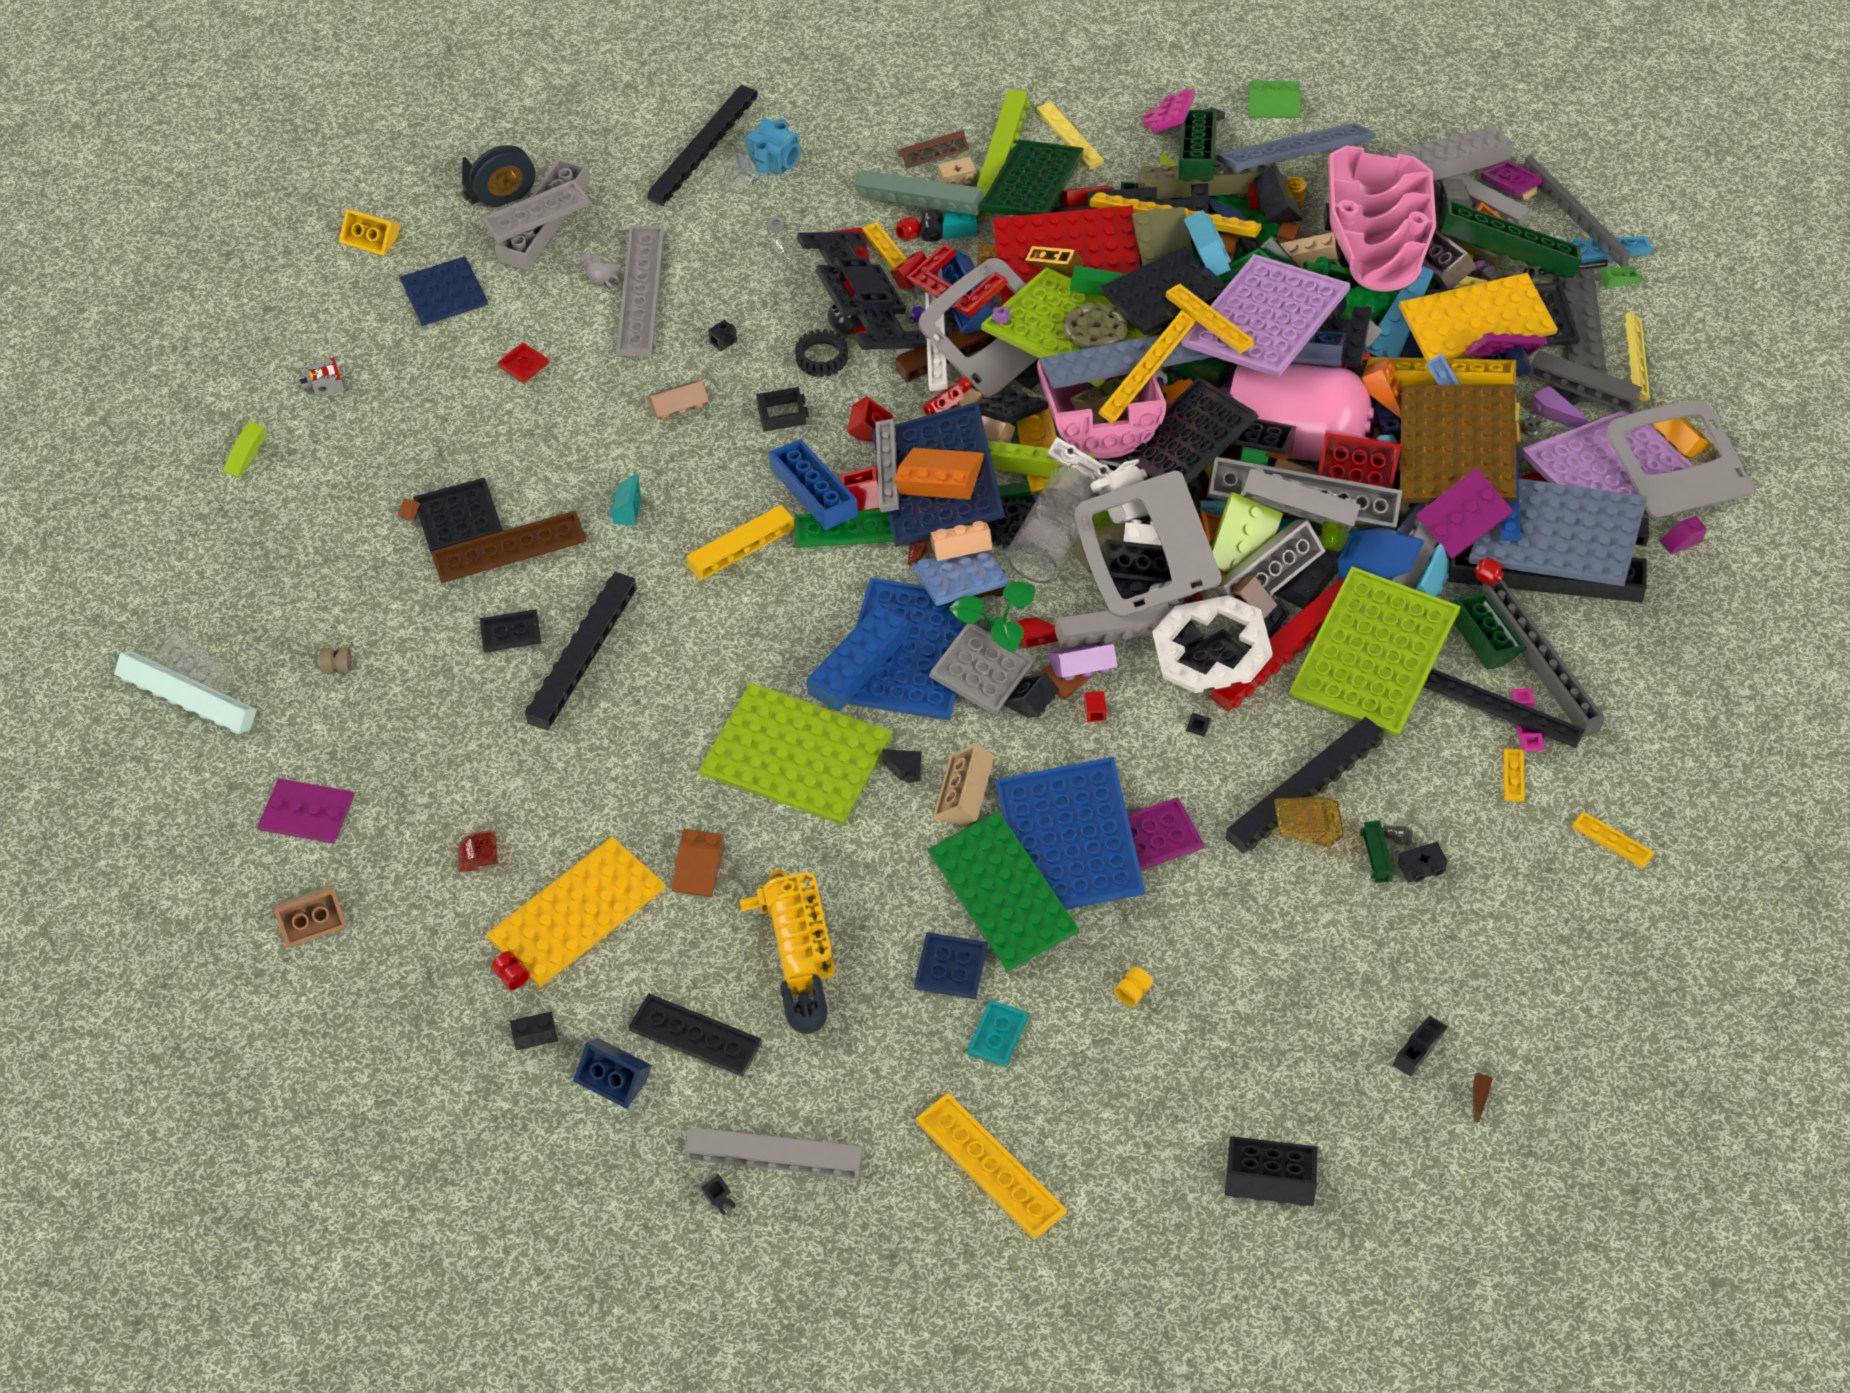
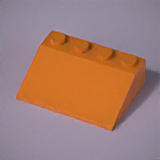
(939, 473)

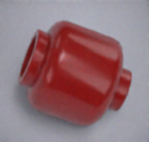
(908, 229)
(1489, 571)

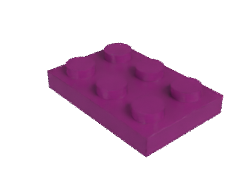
(1511, 178)

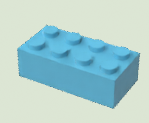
(1208, 242)

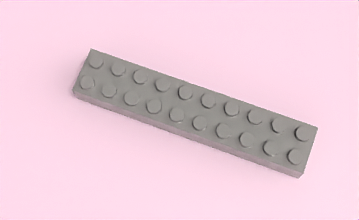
(1377, 504)

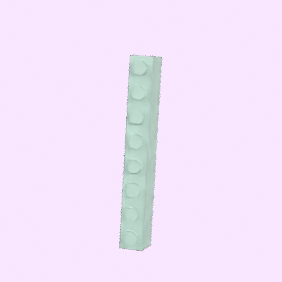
(185, 692)

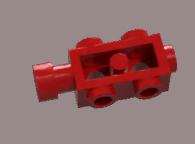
(948, 398)

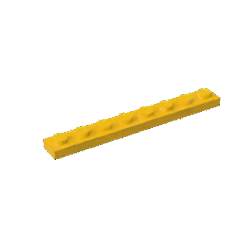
(1147, 367)

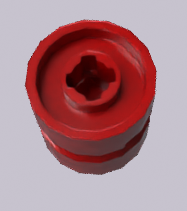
(510, 970)

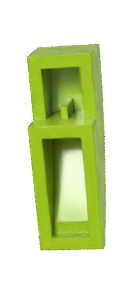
(245, 448)

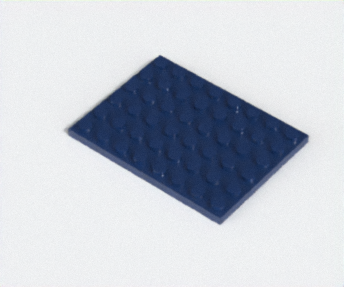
(954, 431)

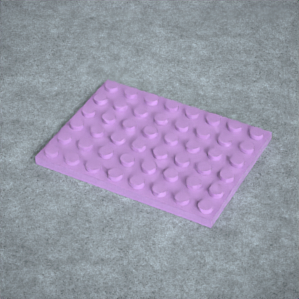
(1273, 306)
(1589, 460)

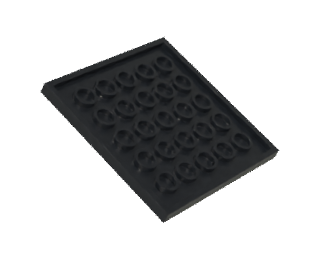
(1193, 432)

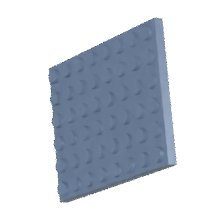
(1569, 533)

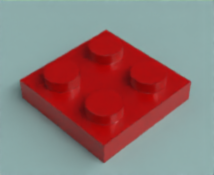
(523, 362)

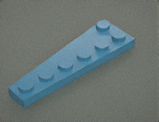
(1593, 252)
(1393, 325)

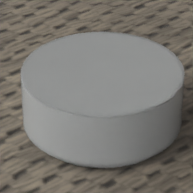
(775, 224)

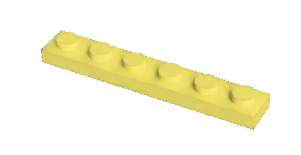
(1069, 134)
(1637, 354)

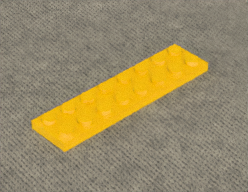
(991, 1166)

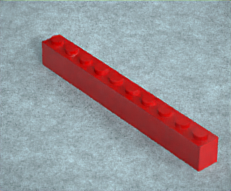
(1284, 645)

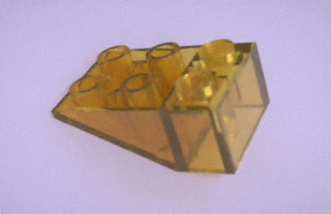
(1310, 819)

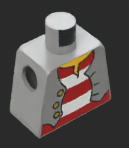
(323, 377)

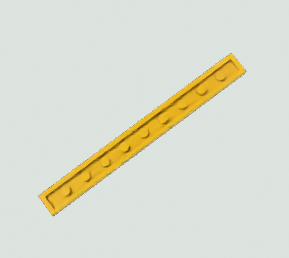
(1224, 224)

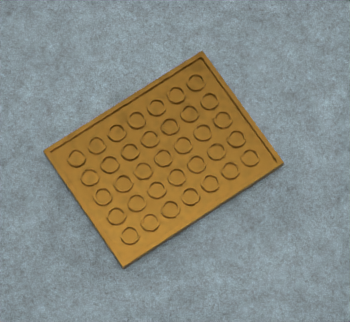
(1452, 433)

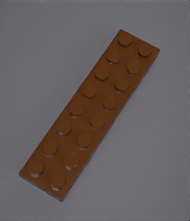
(508, 546)

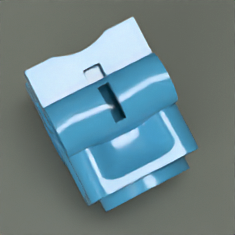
(773, 146)

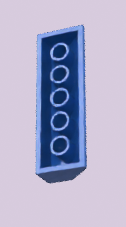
(954, 271)

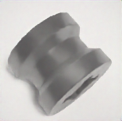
(1489, 274)
(1532, 425)

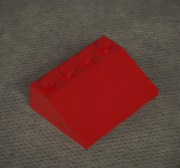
(1358, 459)

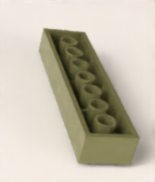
(1224, 181)

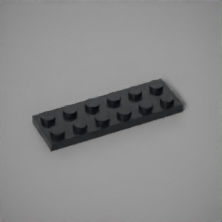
(695, 1034)

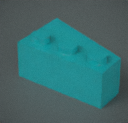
(959, 225)

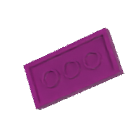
(1495, 343)

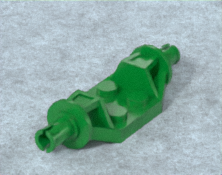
(1332, 269)

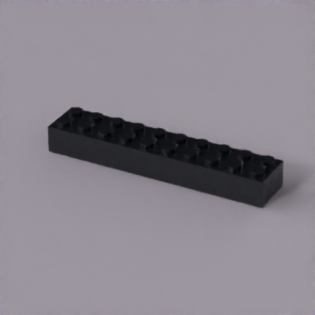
(1634, 590)

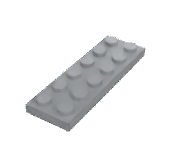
(535, 211)

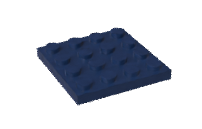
(443, 291)

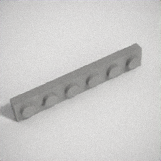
(887, 465)

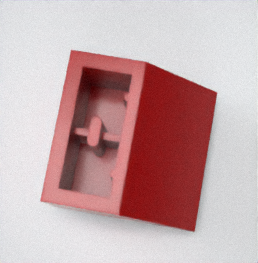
(863, 486)

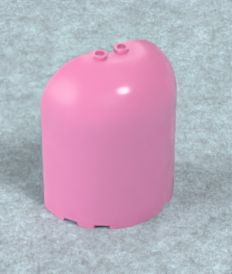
(1310, 400)
(1105, 439)

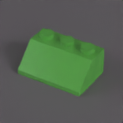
(1274, 99)

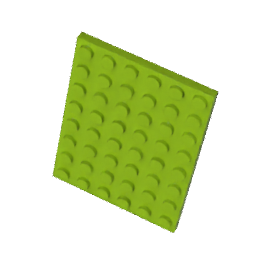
(1039, 316)
(1375, 651)
(796, 753)

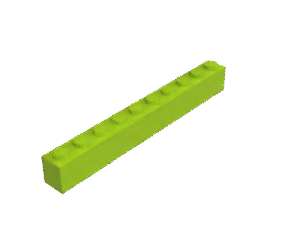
(1004, 138)

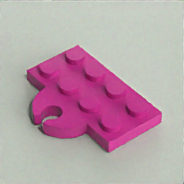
(1170, 112)

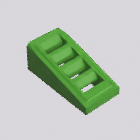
(1613, 276)

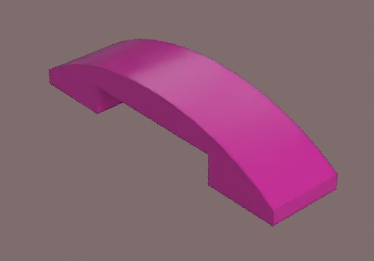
(1528, 739)

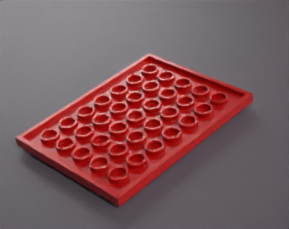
(1099, 236)

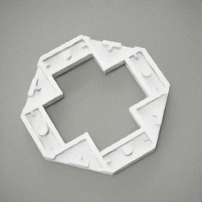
(1204, 612)

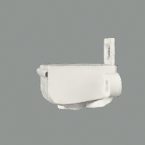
(1119, 479)

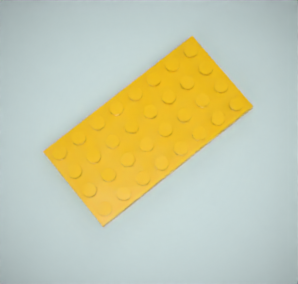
(1458, 317)
(576, 910)

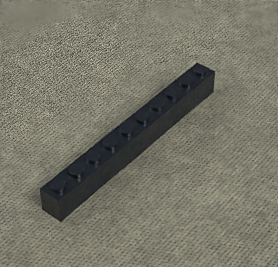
(580, 651)
(1306, 783)

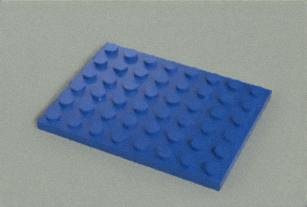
(904, 678)
(1075, 830)

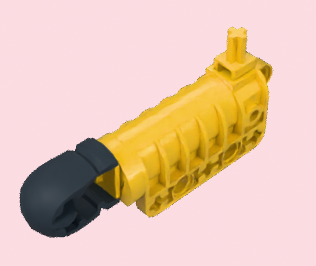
(797, 945)

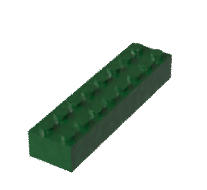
(1198, 146)
(1510, 239)

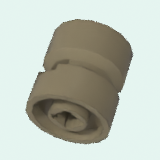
(335, 660)

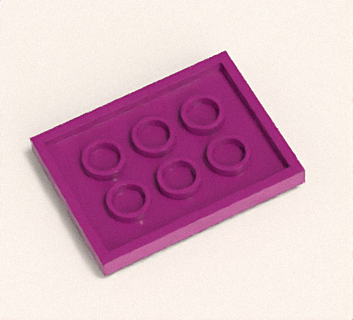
(1464, 513)
(306, 811)
(1163, 833)

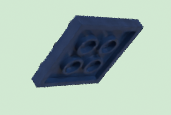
(951, 965)

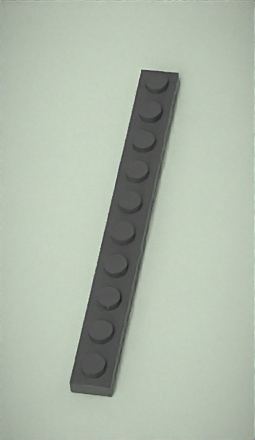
(1579, 213)

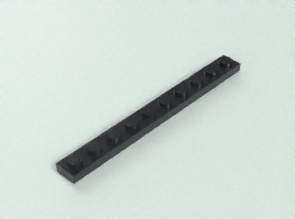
(1504, 708)

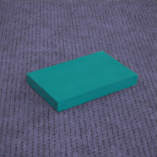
(998, 1033)

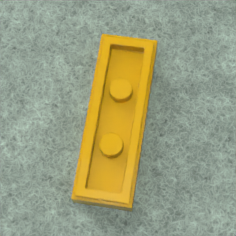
(1513, 775)

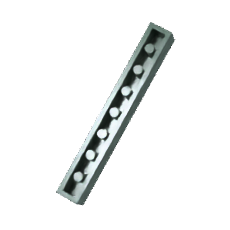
(919, 192)

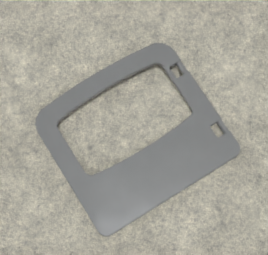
(996, 363)
(1684, 488)
(1179, 533)

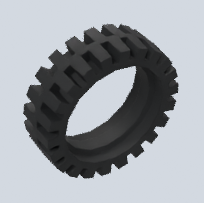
(821, 367)

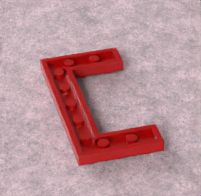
(924, 278)

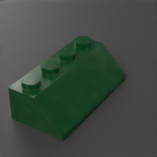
(1487, 631)

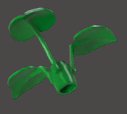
(1005, 634)

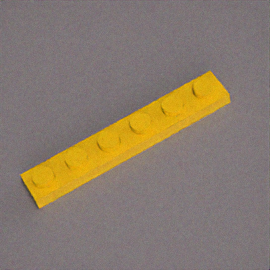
(1210, 318)

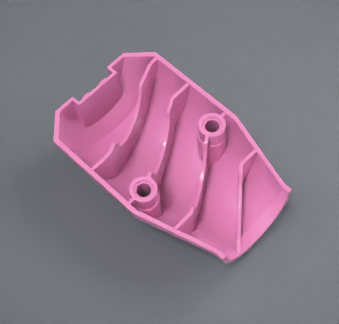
(1381, 215)

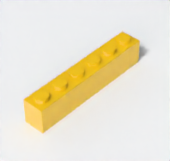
(740, 542)

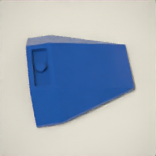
(1379, 552)

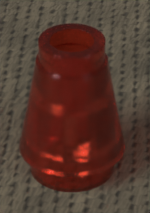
(916, 551)

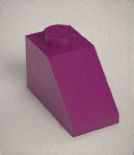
(1684, 535)

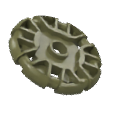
(1085, 329)

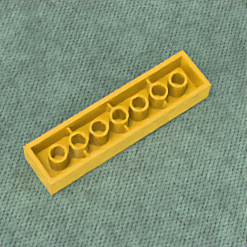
(1467, 371)

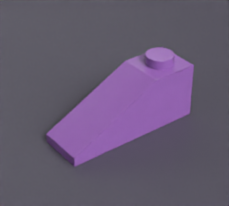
(1556, 408)

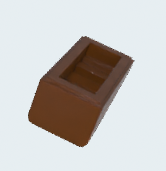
(1481, 1089)

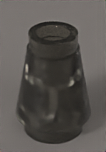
(1399, 834)

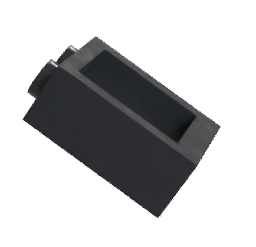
(777, 398)

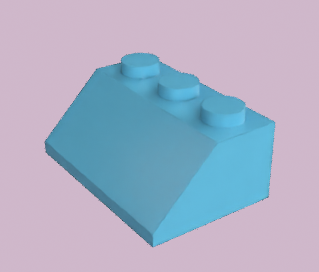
(1434, 572)

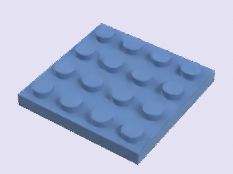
(959, 576)

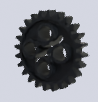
(1005, 529)

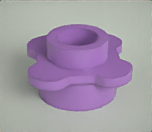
(1481, 265)
(1001, 315)

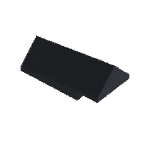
(1276, 197)

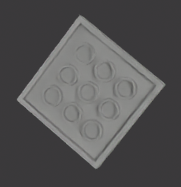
(981, 669)

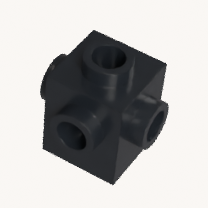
(722, 335)

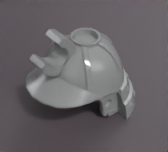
(599, 272)

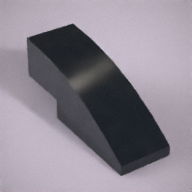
(1419, 1045)

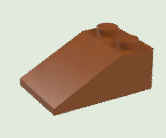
(698, 862)

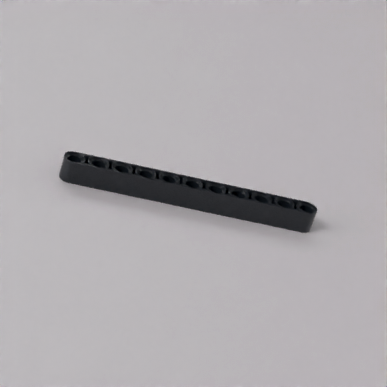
(701, 145)

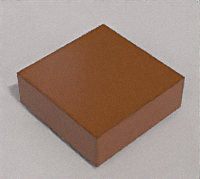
(408, 509)

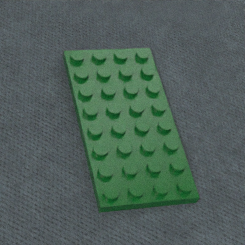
(1003, 891)

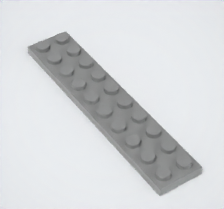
(640, 291)

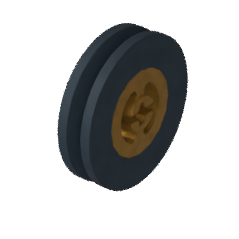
(502, 175)

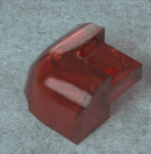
(477, 850)

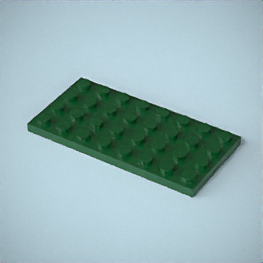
(1031, 178)

